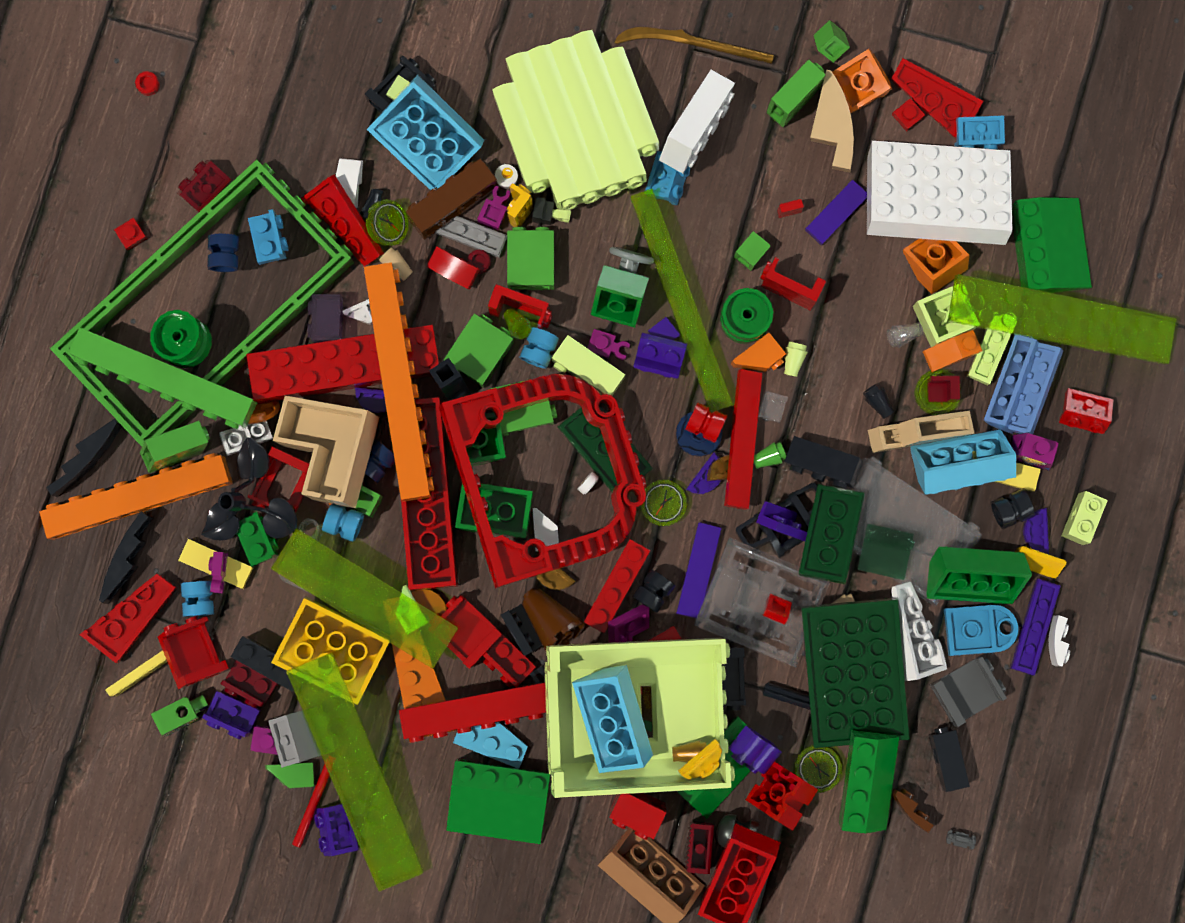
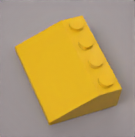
(322, 630)

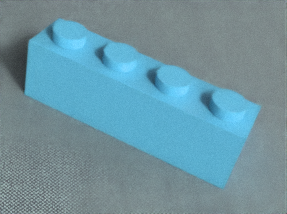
(951, 464)
(613, 719)

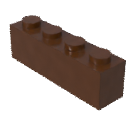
(451, 198)

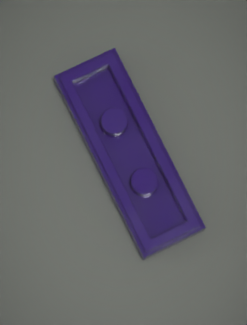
(836, 212)

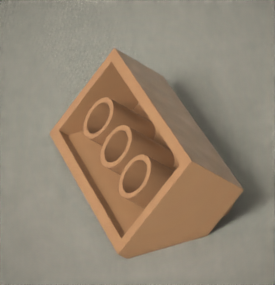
(651, 876)

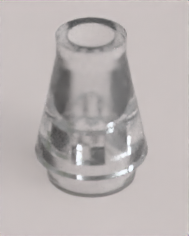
(902, 334)

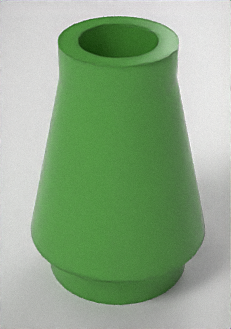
(771, 455)

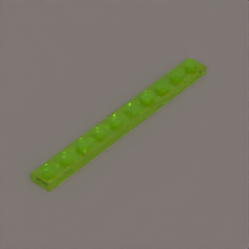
(681, 300)

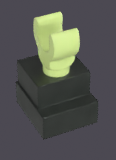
(544, 212)

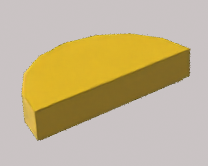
(703, 763)

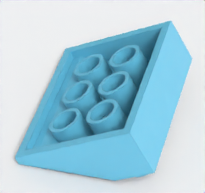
(426, 134)

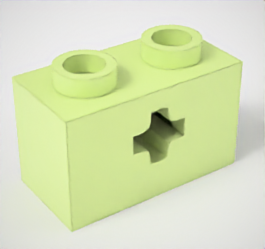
(1084, 518)

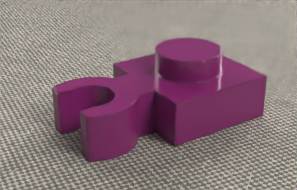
(494, 211)
(603, 344)
(218, 566)

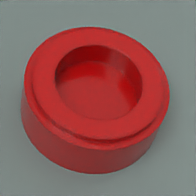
(147, 83)

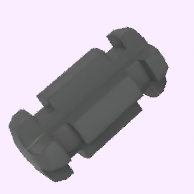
(960, 839)

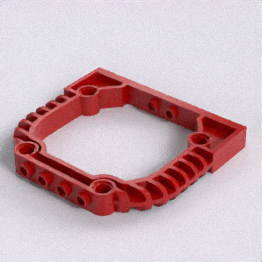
(508, 559)

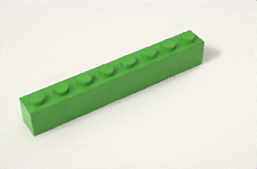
(163, 378)

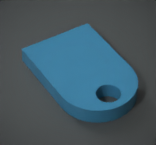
(977, 629)

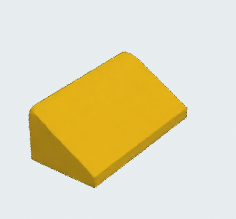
(1042, 562)

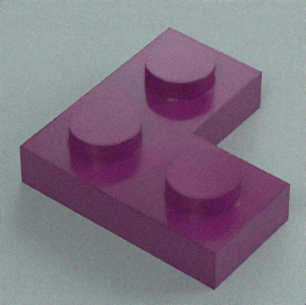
(628, 625)

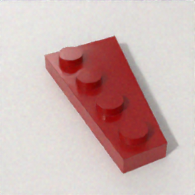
(339, 212)

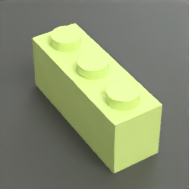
(587, 366)

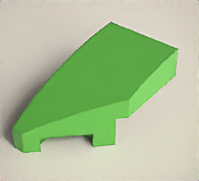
(294, 775)

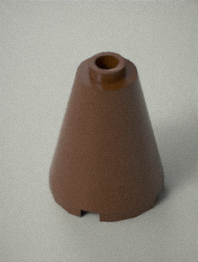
(550, 619)

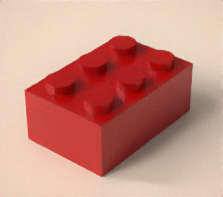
(638, 812)

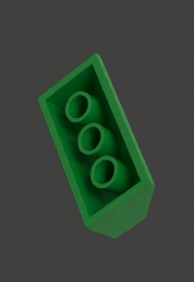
(977, 575)
(868, 782)
(708, 800)

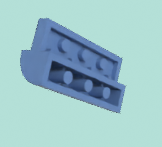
(1023, 385)

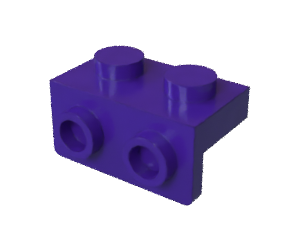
(231, 715)

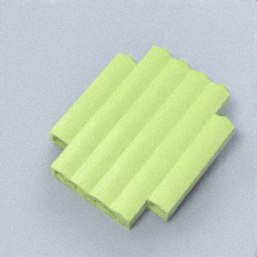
(576, 120)

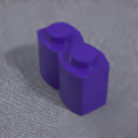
(754, 751)

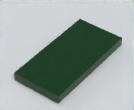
(591, 446)
(831, 534)

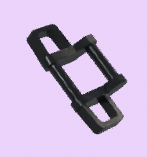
(778, 548)

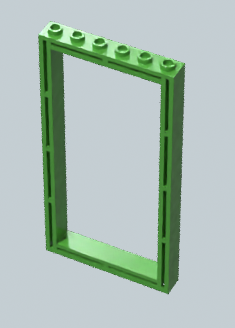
(171, 251)

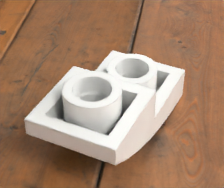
(350, 176)
(233, 438)
(1058, 649)

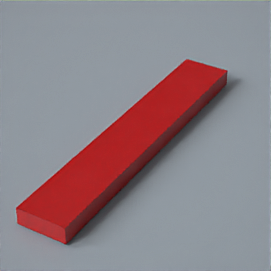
(743, 439)

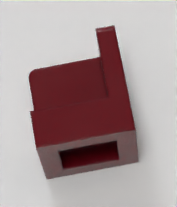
(943, 388)

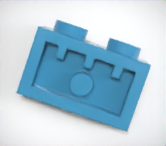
(980, 132)
(666, 181)
(267, 237)

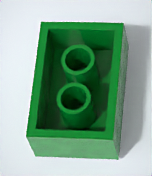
(507, 511)

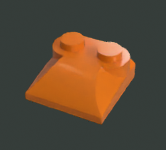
(862, 80)

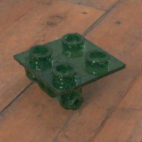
(886, 551)

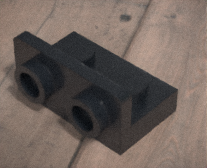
(522, 629)

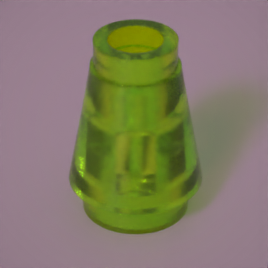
(517, 324)

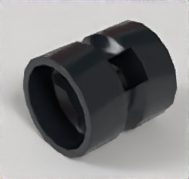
(1014, 508)
(654, 591)

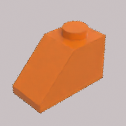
(952, 351)
(761, 355)

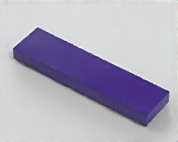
(698, 570)
(1035, 627)

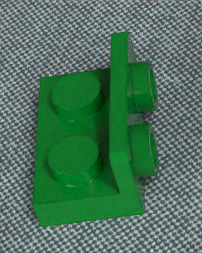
(255, 541)

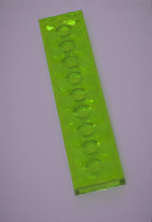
(1061, 319)
(355, 771)

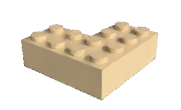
(339, 442)

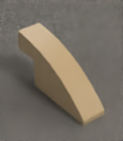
(834, 123)
(920, 431)

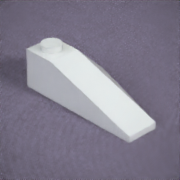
(920, 650)

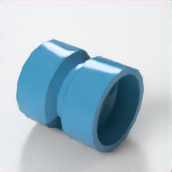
(539, 348)
(343, 522)
(191, 592)

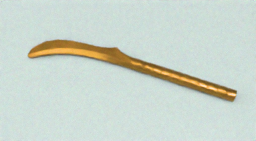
(682, 37)

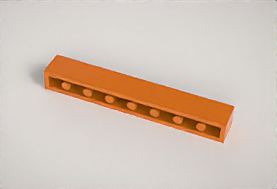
(135, 497)

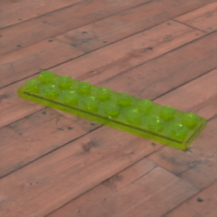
(364, 598)

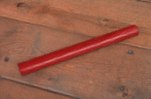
(311, 808)

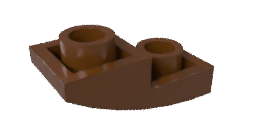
(907, 805)

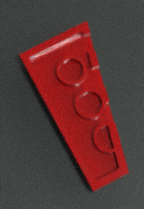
(935, 96)
(126, 622)

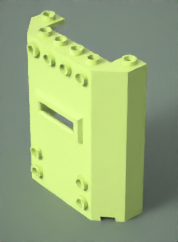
(685, 709)

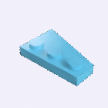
(494, 743)

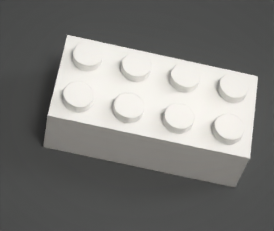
(698, 122)

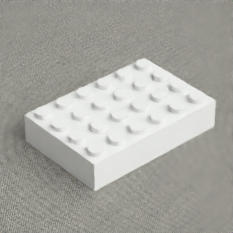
(939, 192)

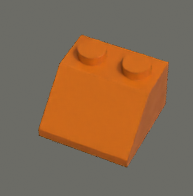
(936, 262)

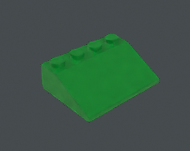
(1050, 244)
(498, 801)

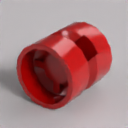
(706, 422)

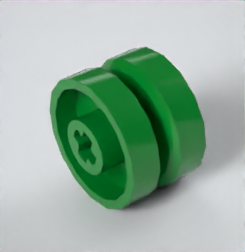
(743, 329)
(181, 339)

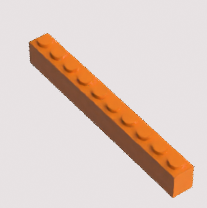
(397, 382)

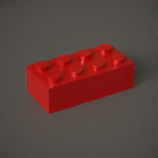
(739, 876)

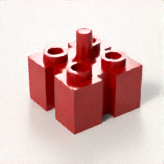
(782, 795)

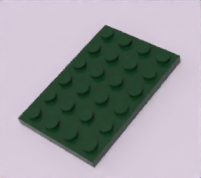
(854, 670)

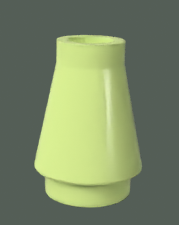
(794, 358)

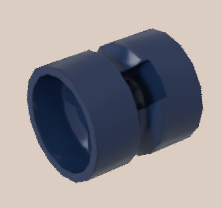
(223, 252)
(379, 460)

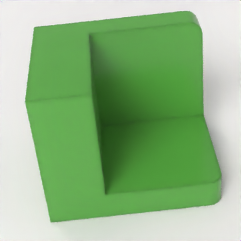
(831, 41)
(751, 251)
(368, 501)

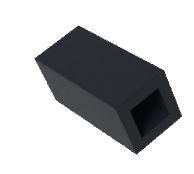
(449, 380)
(948, 759)

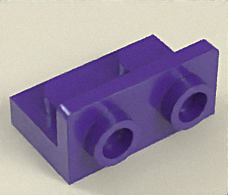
(660, 355)
(781, 520)
(335, 831)

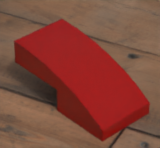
(453, 268)

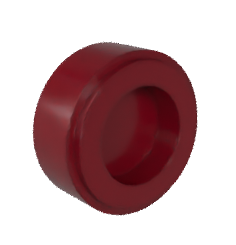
(480, 259)

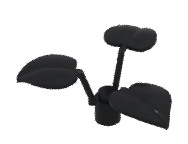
(222, 519)

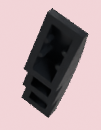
(90, 450)
(121, 566)

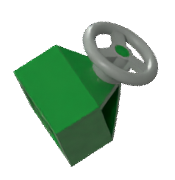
(621, 289)

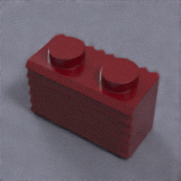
(699, 847)

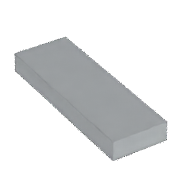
(474, 236)

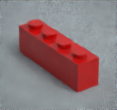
(616, 586)

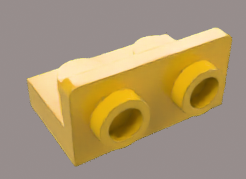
(520, 206)

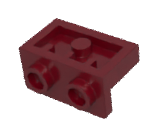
(203, 185)
(249, 684)

